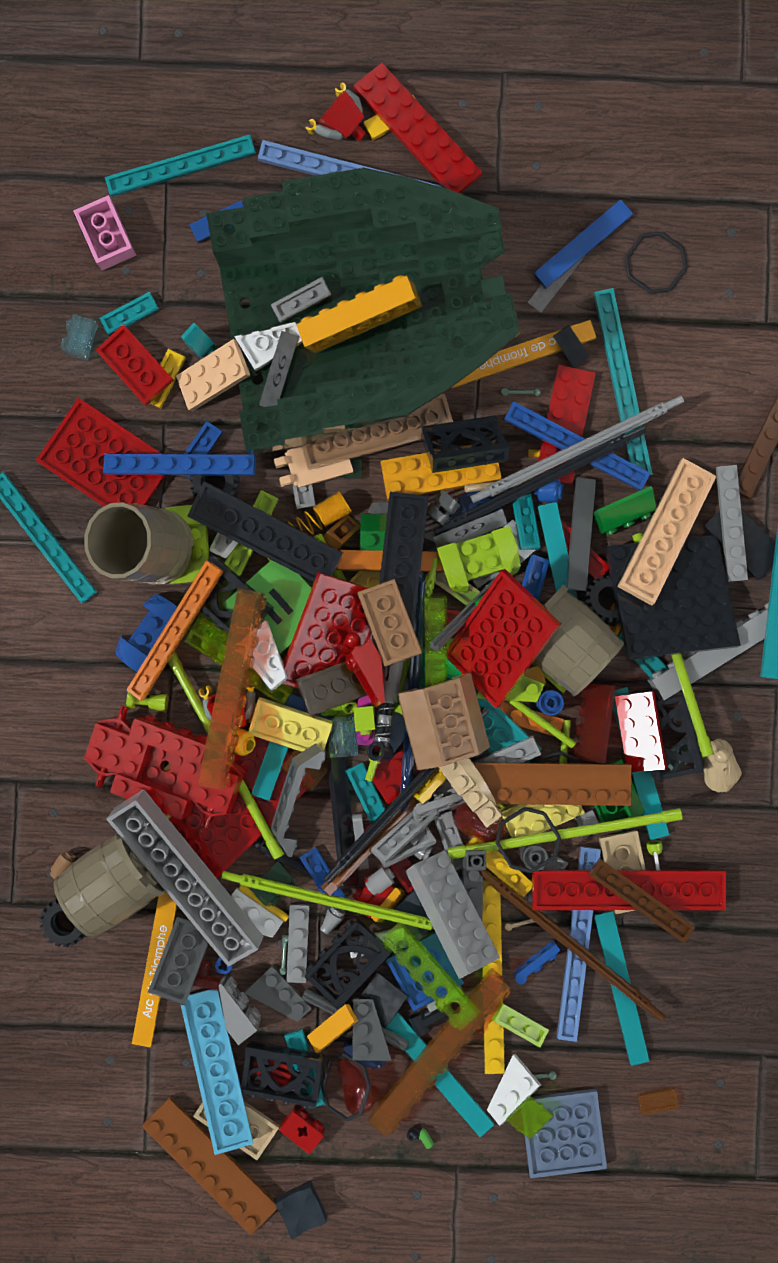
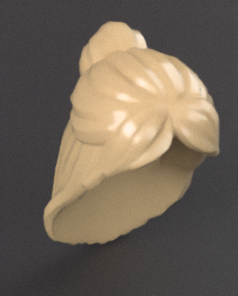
(721, 768)

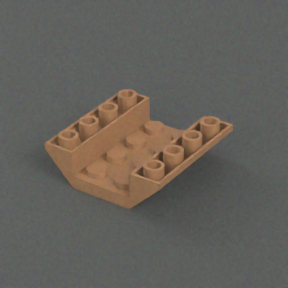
(444, 722)

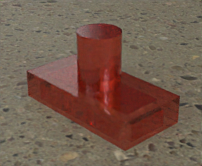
(204, 980)

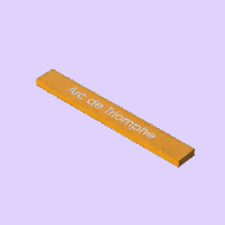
(526, 353)
(149, 1003)

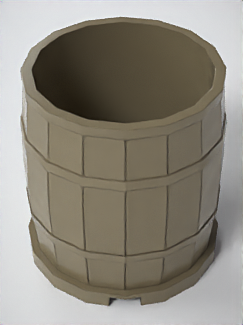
(138, 543)
(580, 644)
(105, 887)

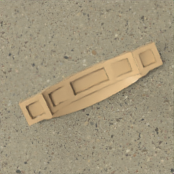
(473, 789)

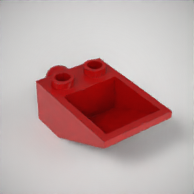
(367, 667)

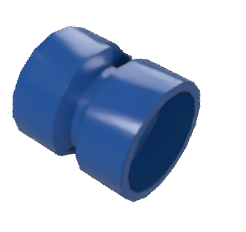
(550, 702)

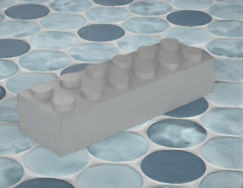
(452, 914)

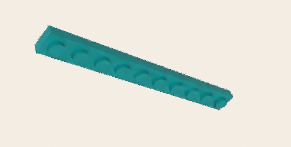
(620, 372)

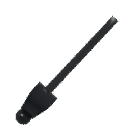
(284, 859)

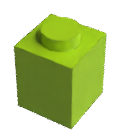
(364, 719)

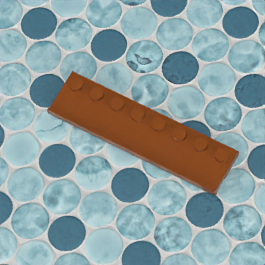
(558, 783)
(214, 1173)

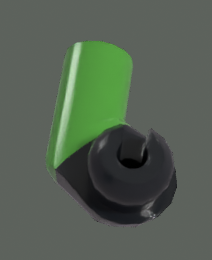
(421, 1134)

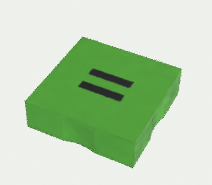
(287, 595)

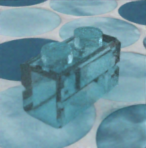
(79, 337)
(343, 738)

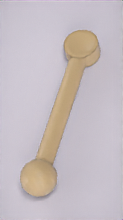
(508, 926)

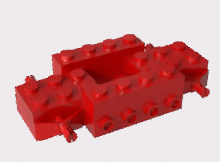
(136, 759)

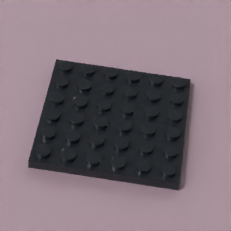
(690, 611)

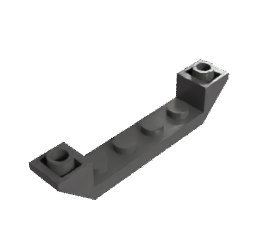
(309, 758)
(472, 864)

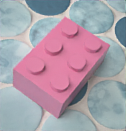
(104, 233)

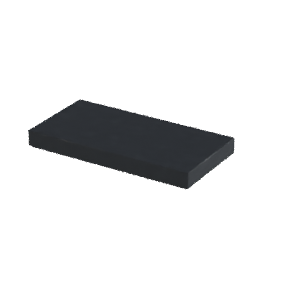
(758, 545)

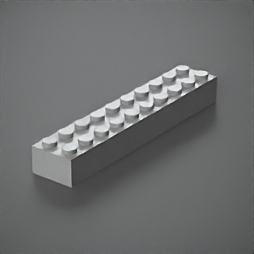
(185, 877)

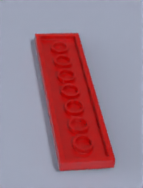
(417, 130)

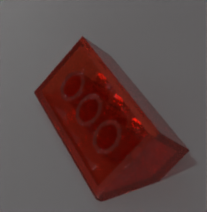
(594, 723)

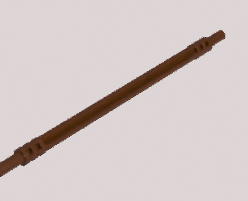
(573, 945)

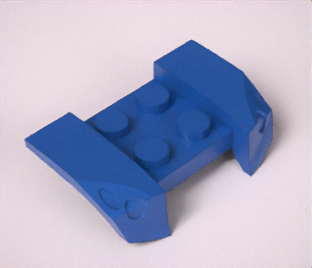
(137, 648)

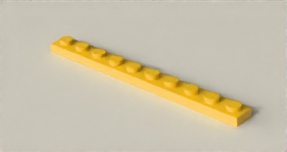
(492, 1031)

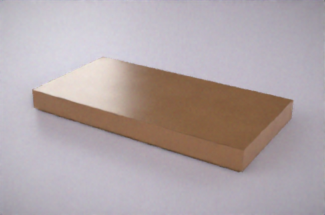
(389, 623)

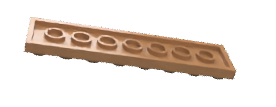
(376, 437)

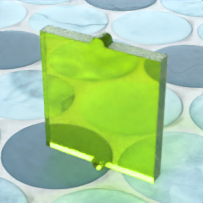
(529, 1117)

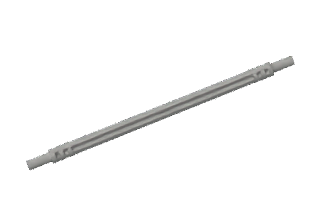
(577, 449)

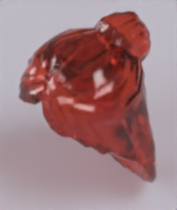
(472, 826)
(355, 1087)

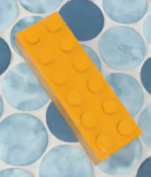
(359, 314)
(414, 475)

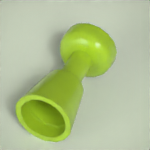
(155, 702)

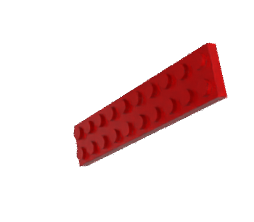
(671, 887)

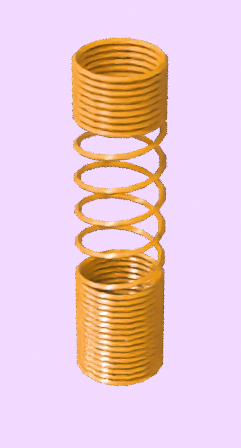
(328, 511)

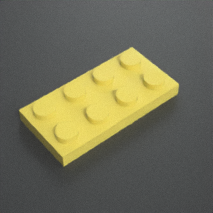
(289, 726)
(532, 823)

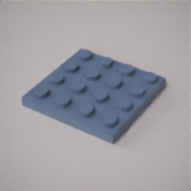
(570, 1138)

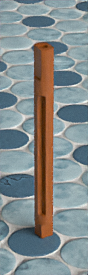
(366, 851)

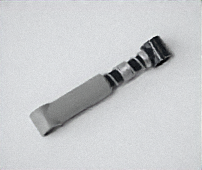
(391, 683)

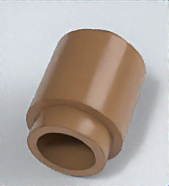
(62, 863)

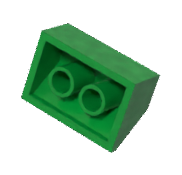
(625, 511)
(372, 531)
(612, 813)

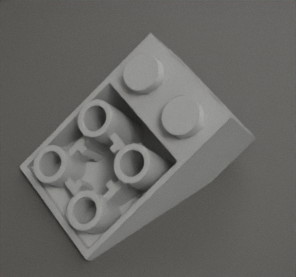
(239, 1016)

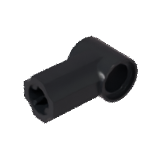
(425, 1020)

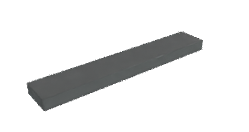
(580, 534)

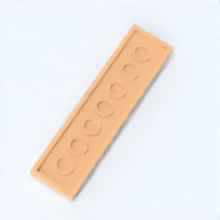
(666, 532)

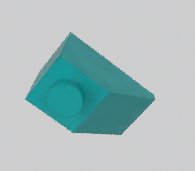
(198, 341)

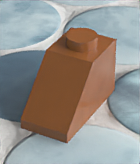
(341, 532)

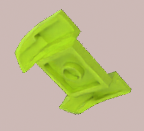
(200, 551)
(479, 558)

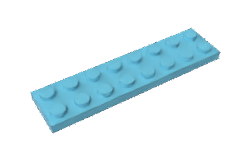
(216, 1072)

